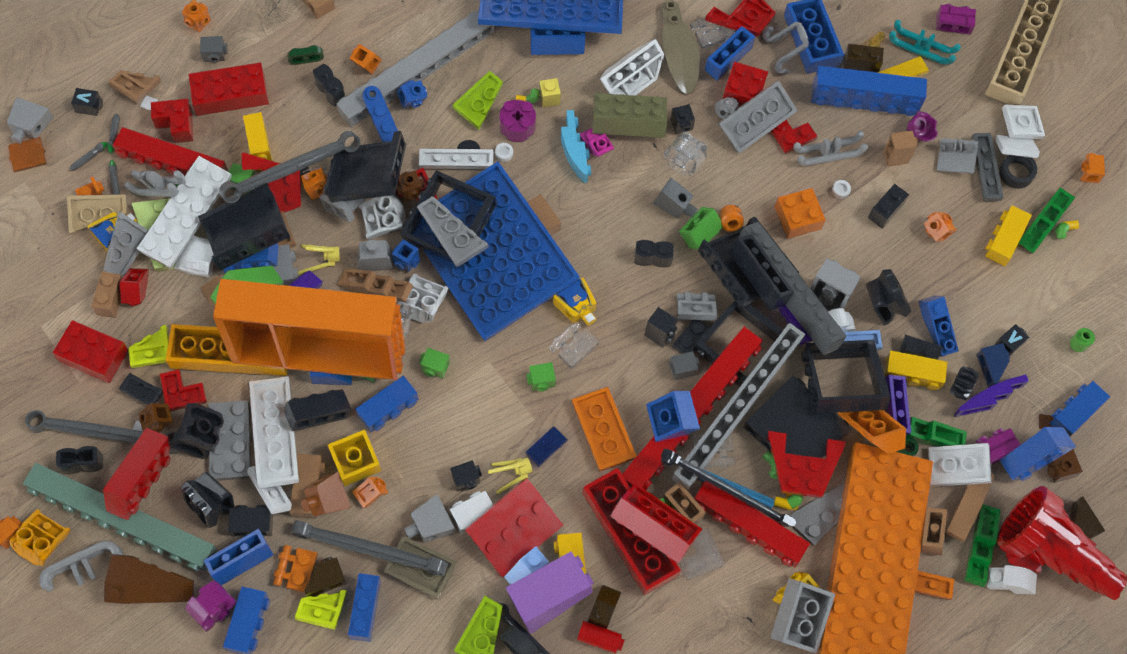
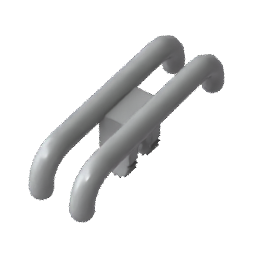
(830, 150)
(155, 183)
(74, 560)

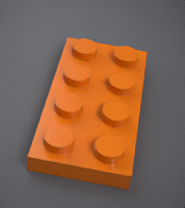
(604, 429)

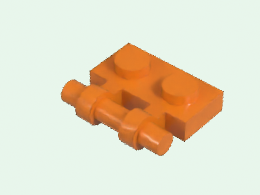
(301, 570)

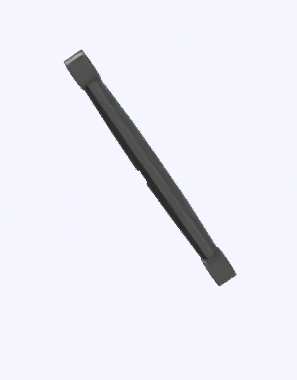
(290, 166)
(88, 429)
(377, 550)

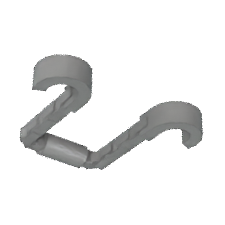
(803, 36)

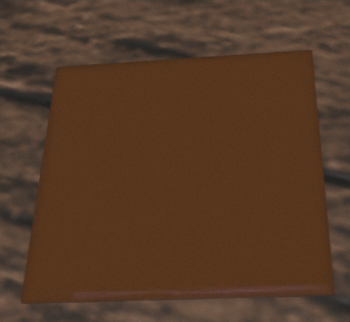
(1044, 421)

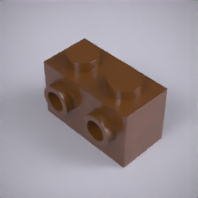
(1064, 467)

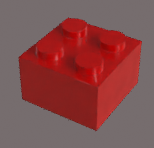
(744, 82)

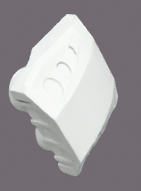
(383, 215)
(196, 258)
(423, 299)

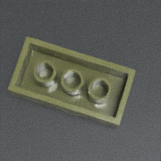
(629, 115)

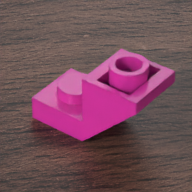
(597, 143)

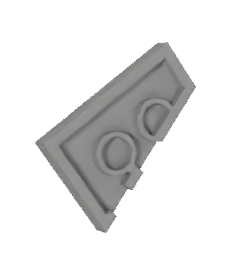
(124, 245)

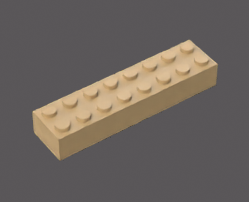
(1023, 50)

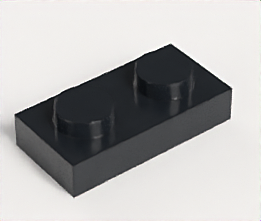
(690, 336)
(920, 347)

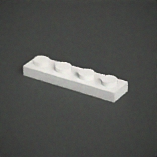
(455, 158)

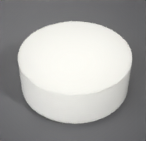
(504, 152)
(841, 189)

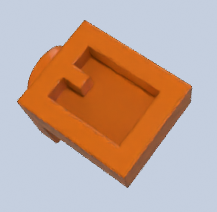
(92, 188)
(370, 491)

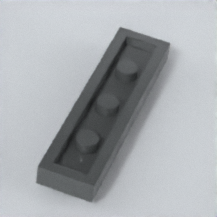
(987, 168)

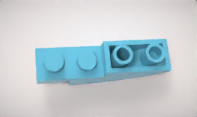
(574, 149)

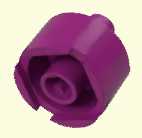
(517, 120)
(210, 605)

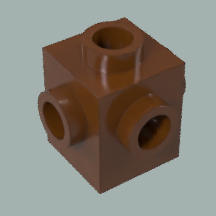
(410, 185)
(155, 417)

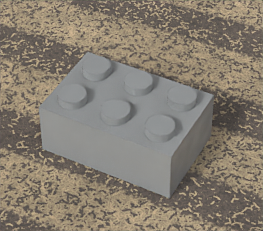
(834, 285)
(802, 615)

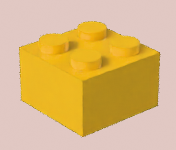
(354, 458)

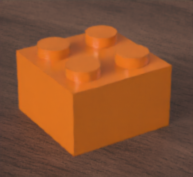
(799, 213)

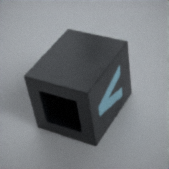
(87, 101)
(1013, 339)

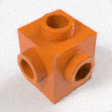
(196, 15)
(314, 183)
(939, 226)

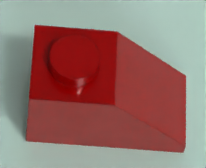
(134, 286)

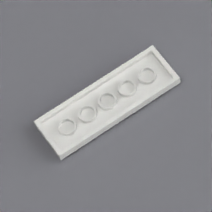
(180, 215)
(272, 434)

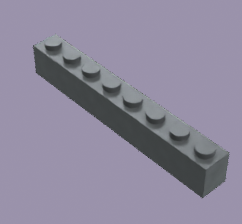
(803, 303)

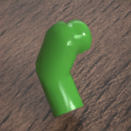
(768, 457)

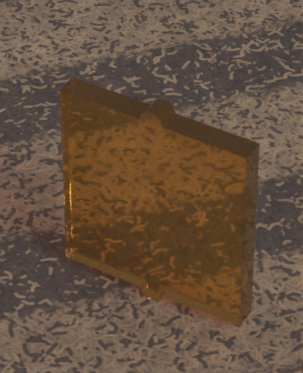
(27, 154)

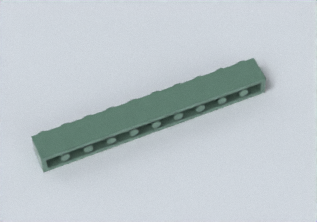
(140, 526)

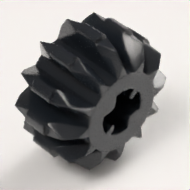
(964, 383)

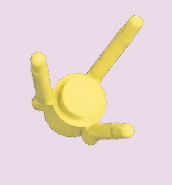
(330, 254)
(520, 466)

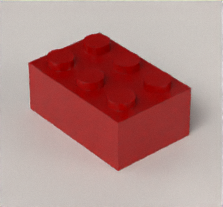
(90, 351)

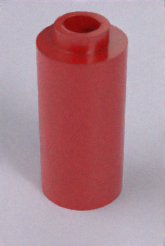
(600, 637)

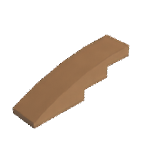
(370, 283)
(967, 510)

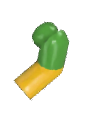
(532, 98)
(1064, 226)
(789, 503)

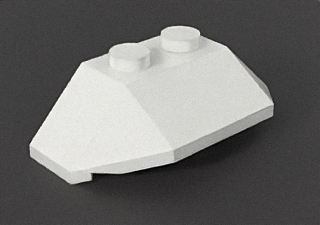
(634, 70)

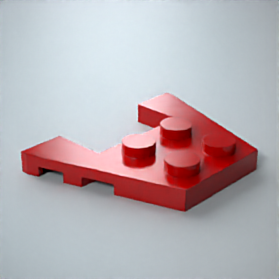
(750, 14)
(284, 189)
(800, 473)

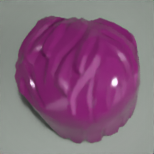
(923, 127)

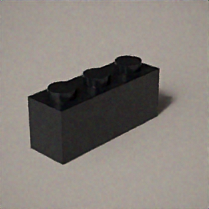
(317, 409)

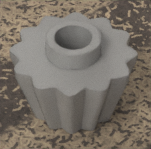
(726, 107)

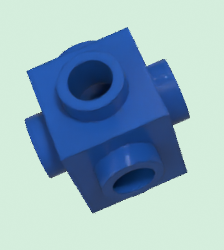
(412, 94)
(406, 256)

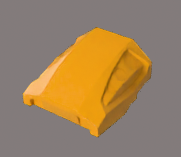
(38, 538)

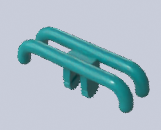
(923, 45)

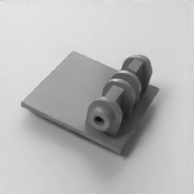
(957, 156)

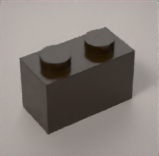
(863, 58)

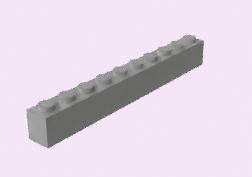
(417, 65)
(740, 404)

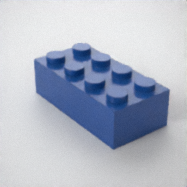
(823, 43)

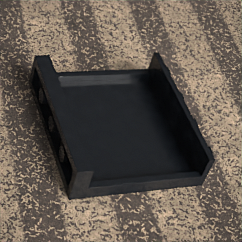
(366, 172)
(244, 226)
(727, 270)
(793, 413)

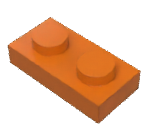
(934, 585)

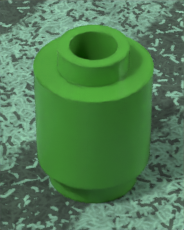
(1082, 340)

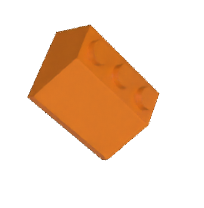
(878, 429)

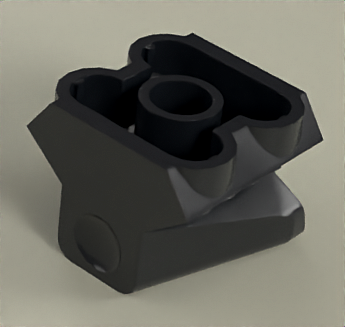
(887, 296)
(198, 431)
(207, 498)

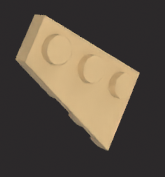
(90, 208)

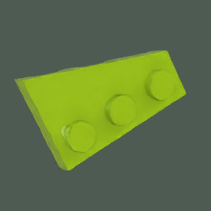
(479, 99)
(482, 629)

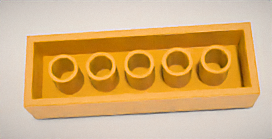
(204, 350)

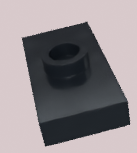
(140, 390)

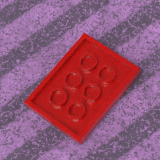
(513, 526)

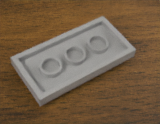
(757, 116)
(233, 451)

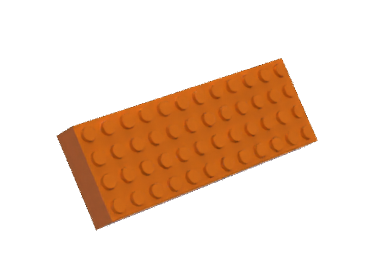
(876, 552)

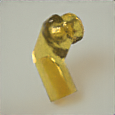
(874, 41)

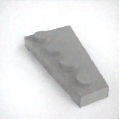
(453, 235)
(819, 516)

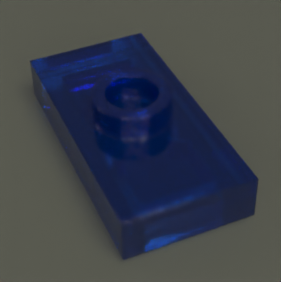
(546, 446)

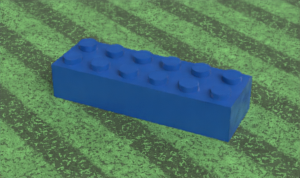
(868, 90)

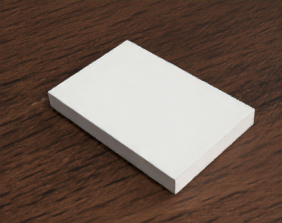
(960, 465)

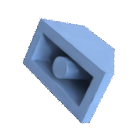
(526, 565)

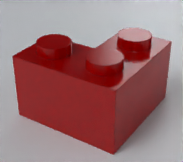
(176, 116)

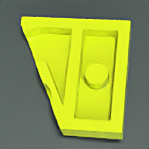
(150, 350)
(321, 610)

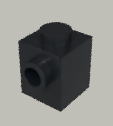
(682, 119)
(466, 475)

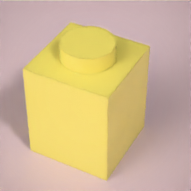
(549, 92)

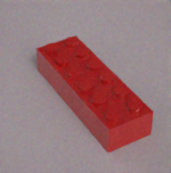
(646, 564)

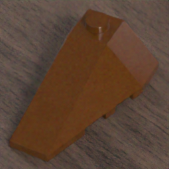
(139, 582)

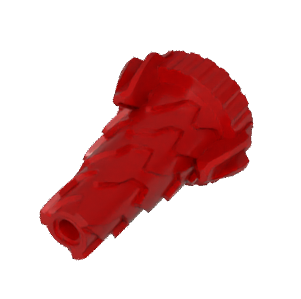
(1043, 534)

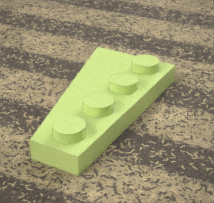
(146, 214)

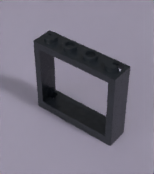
(433, 184)
(749, 313)
(857, 403)

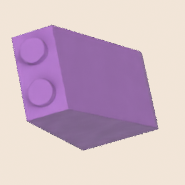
(550, 591)

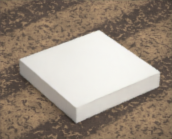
(1023, 122)
(1017, 147)

